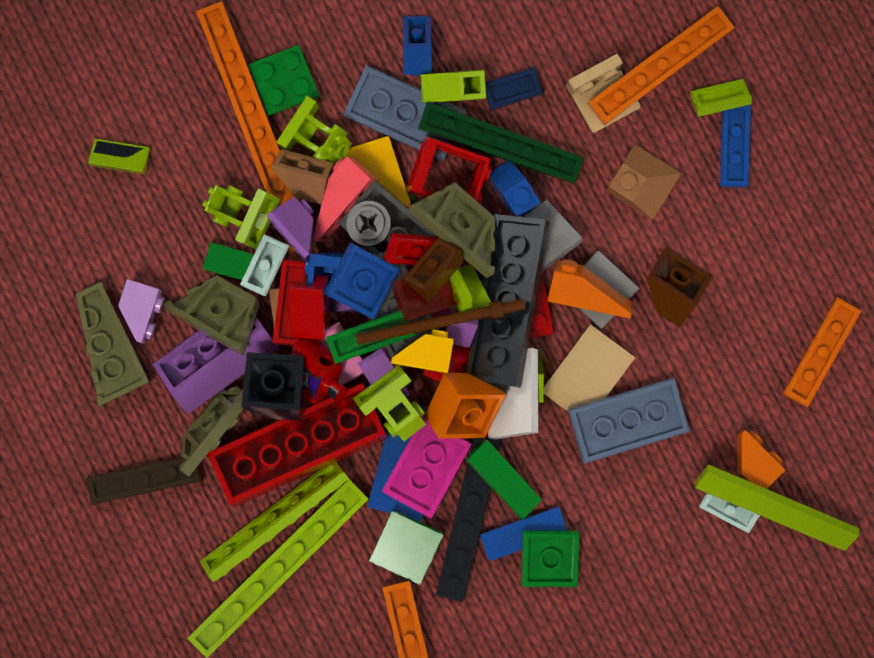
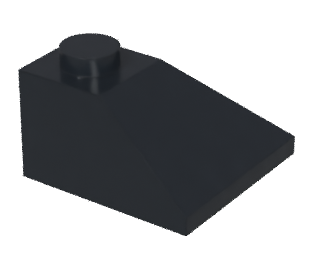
(274, 385)

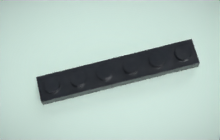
(465, 531)

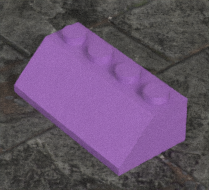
(205, 366)

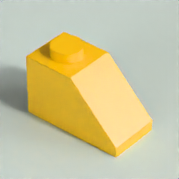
(427, 352)

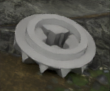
(355, 223)

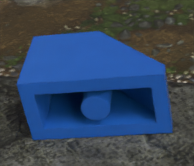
(417, 45)
(513, 189)

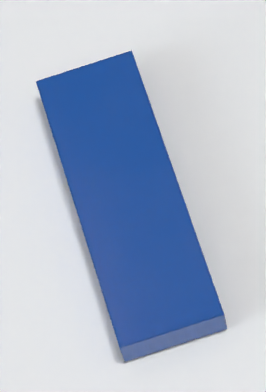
(735, 147)
(508, 538)

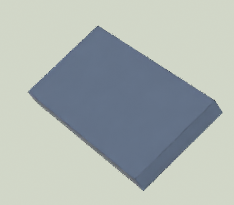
(392, 109)
(628, 420)

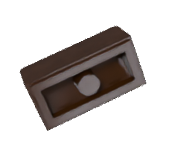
(434, 269)

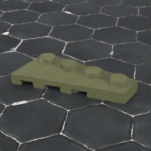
(110, 351)

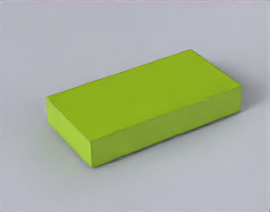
(720, 97)

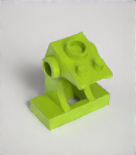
(304, 126)
(227, 204)
(386, 395)

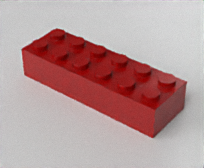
(294, 448)

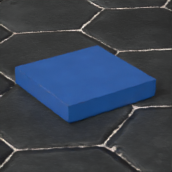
(361, 281)

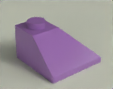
(295, 224)

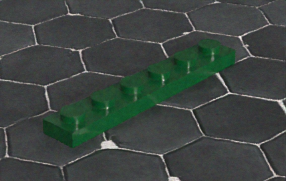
(500, 143)

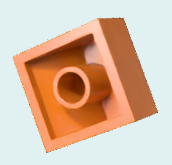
(463, 406)

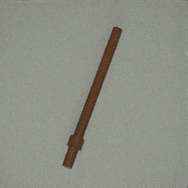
(494, 310)

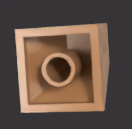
(643, 182)

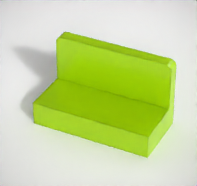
(468, 289)

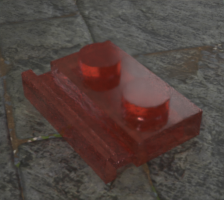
(415, 306)

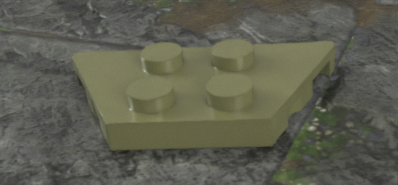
(461, 223)
(219, 312)
(209, 426)

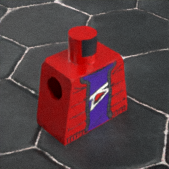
(320, 371)

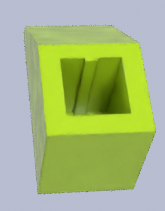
(453, 86)

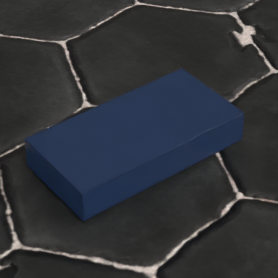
(513, 89)

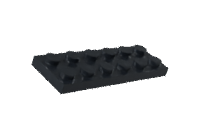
(502, 343)

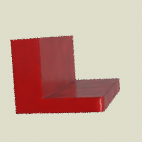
(309, 310)

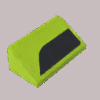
(119, 156)

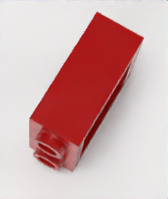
(424, 159)

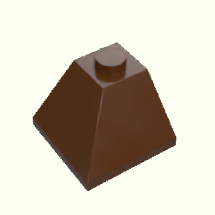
(676, 286)

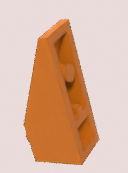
(582, 289)

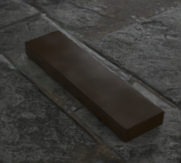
(139, 480)

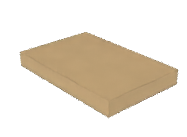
(588, 371)

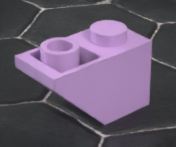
(139, 307)

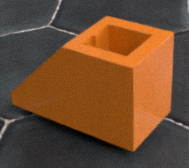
(754, 462)

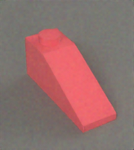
(341, 193)

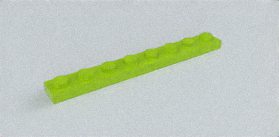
(277, 568)

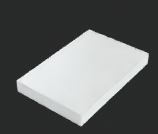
(520, 406)

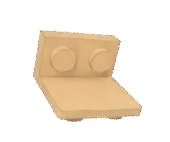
(593, 82)

